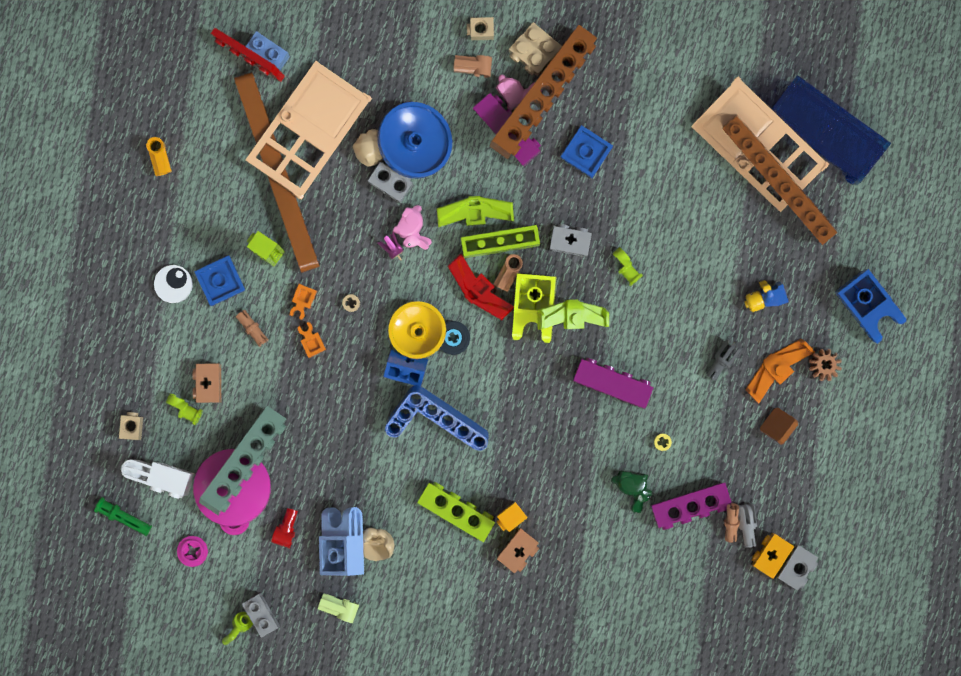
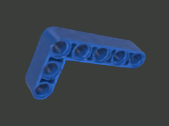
(437, 416)

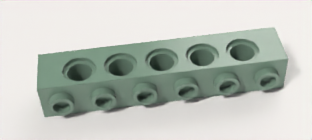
(269, 419)

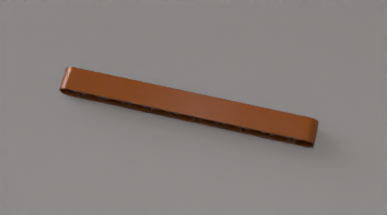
(271, 157)

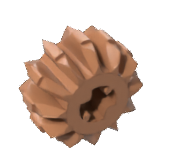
(832, 365)

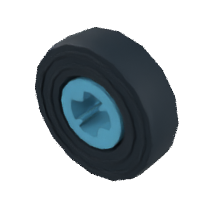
(463, 342)

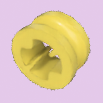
(660, 447)

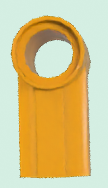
(159, 158)

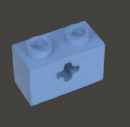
(268, 50)

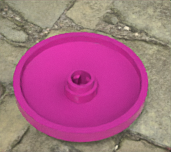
(249, 501)

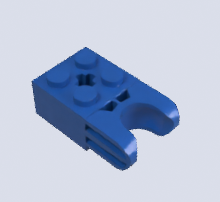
(874, 307)

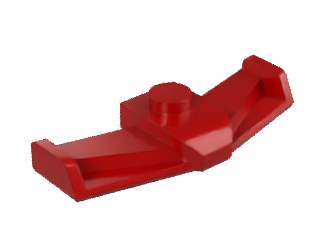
(478, 289)

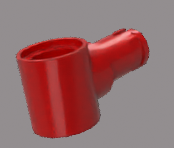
(285, 532)

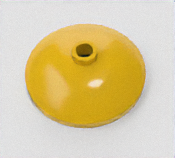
(409, 319)

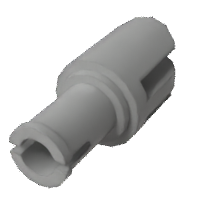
(747, 523)

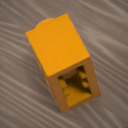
(511, 517)
(771, 566)

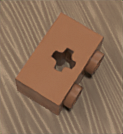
(213, 374)
(508, 557)

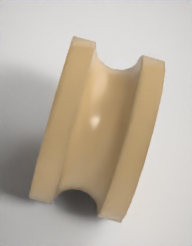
(354, 298)

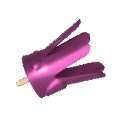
(392, 247)

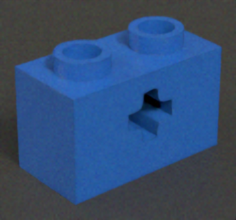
(405, 369)

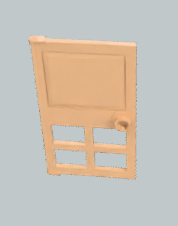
(318, 112)
(763, 123)

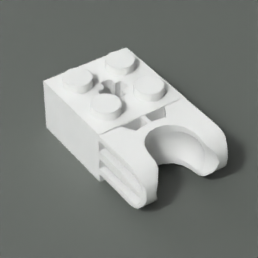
(159, 477)

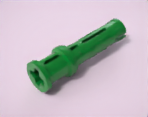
(114, 513)

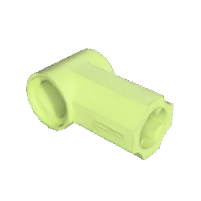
(341, 608)

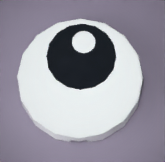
(173, 284)

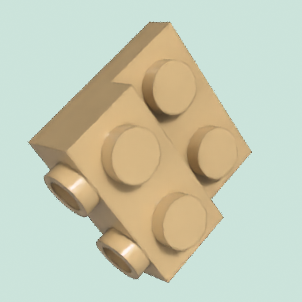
(534, 49)

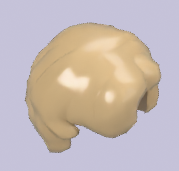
(367, 148)
(377, 544)

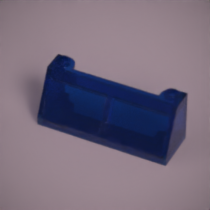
(830, 130)

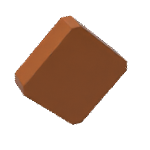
(779, 425)

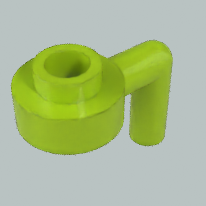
(238, 626)

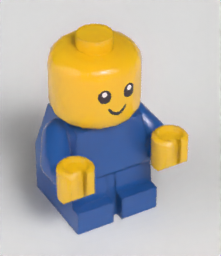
(767, 297)

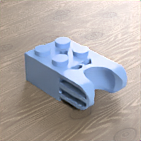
(341, 542)

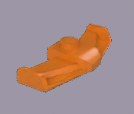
(777, 368)

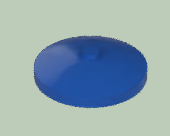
(414, 140)

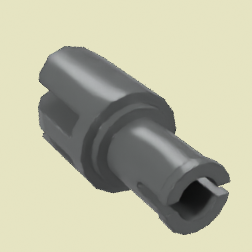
(721, 362)

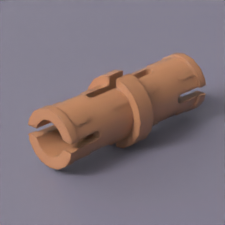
(252, 328)
(732, 522)

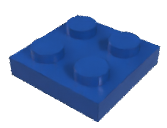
(586, 151)
(220, 281)

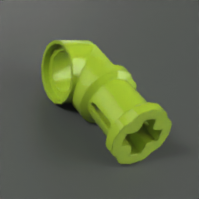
(628, 270)
(185, 410)

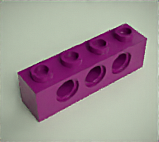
(661, 509)

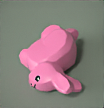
(511, 91)
(409, 228)

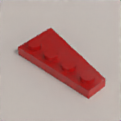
(249, 56)

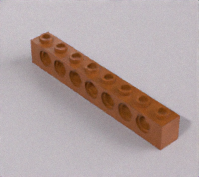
(579, 38)
(779, 179)

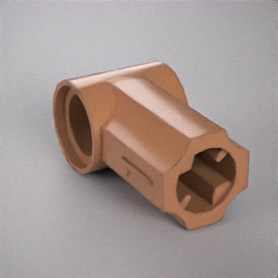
(475, 65)
(507, 274)

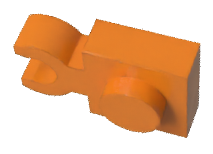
(303, 298)
(312, 343)

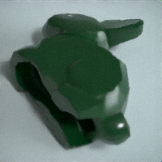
(635, 486)

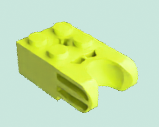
(526, 307)

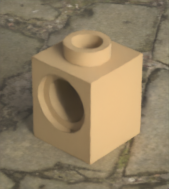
(487, 22)
(137, 432)

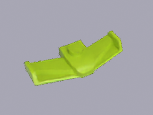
(475, 210)
(573, 315)

